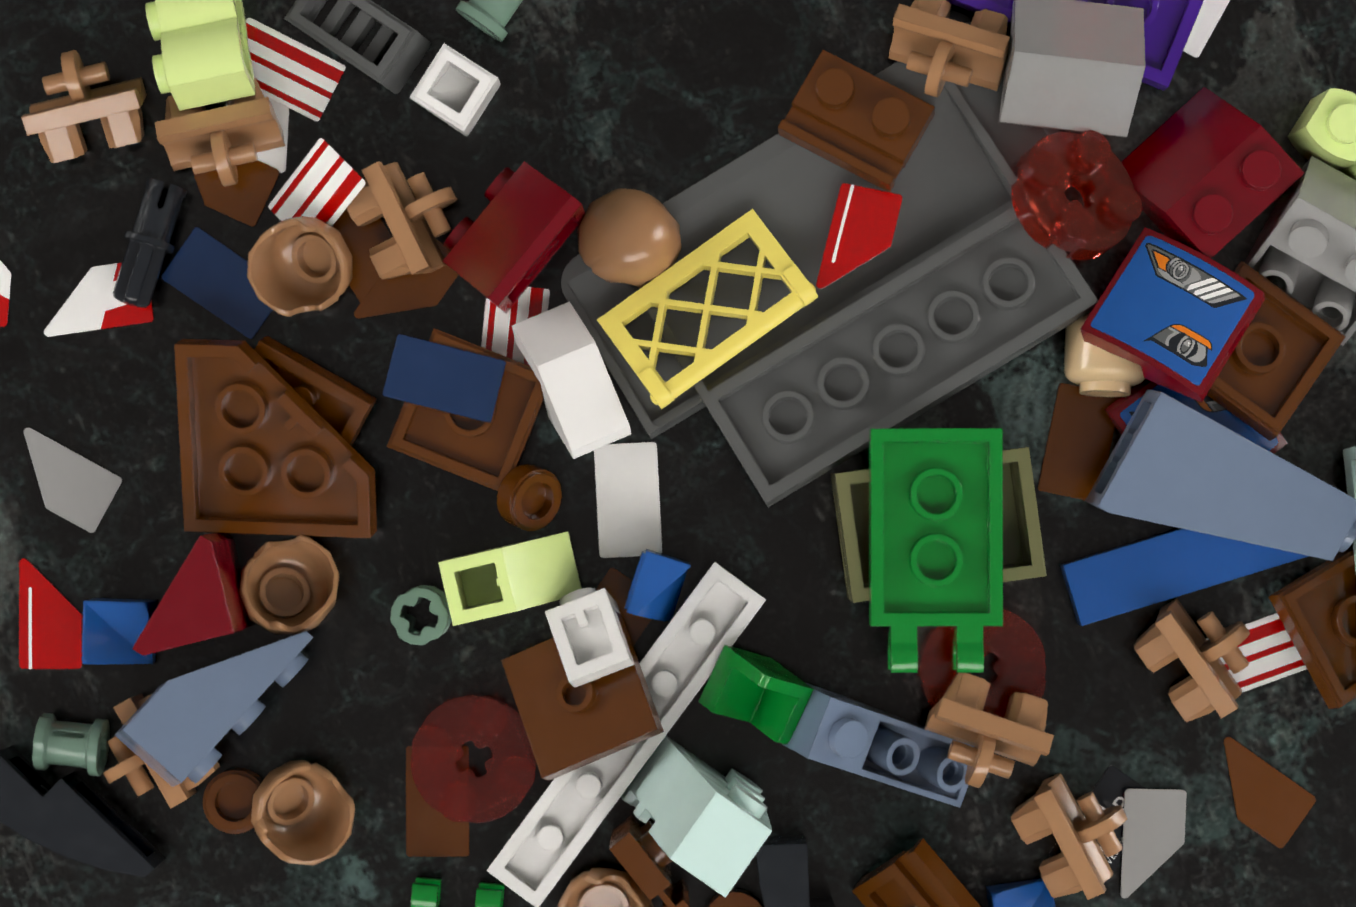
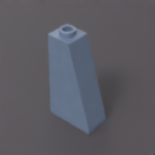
(1212, 481)

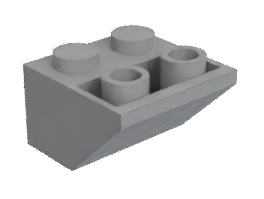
(1312, 245)

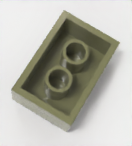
(1021, 527)

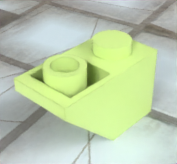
(509, 578)

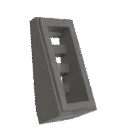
(390, 55)

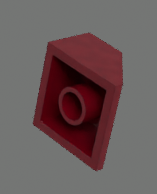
(1208, 173)
(513, 235)

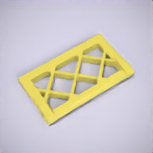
(708, 258)

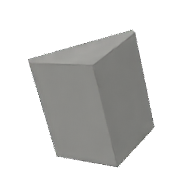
(1073, 66)

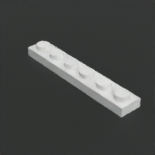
(582, 798)

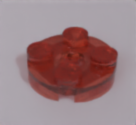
(1096, 173)
(1018, 666)
(463, 794)

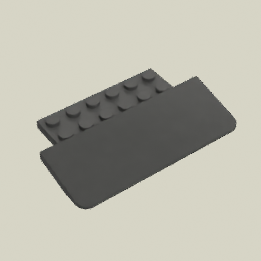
(883, 341)

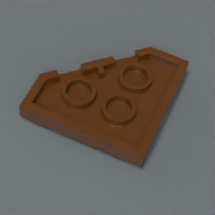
(260, 453)

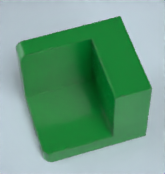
(756, 692)

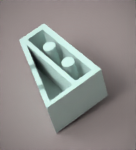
(700, 816)

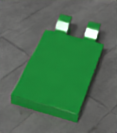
(936, 539)

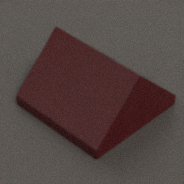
(200, 600)

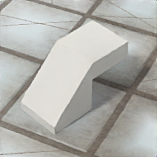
(572, 379)

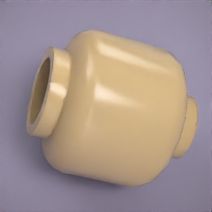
(1095, 369)

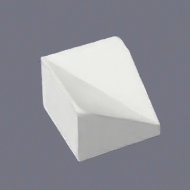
(455, 89)

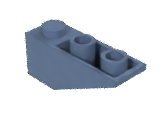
(194, 711)
(878, 747)

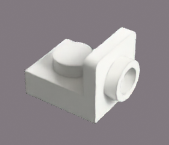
(589, 635)

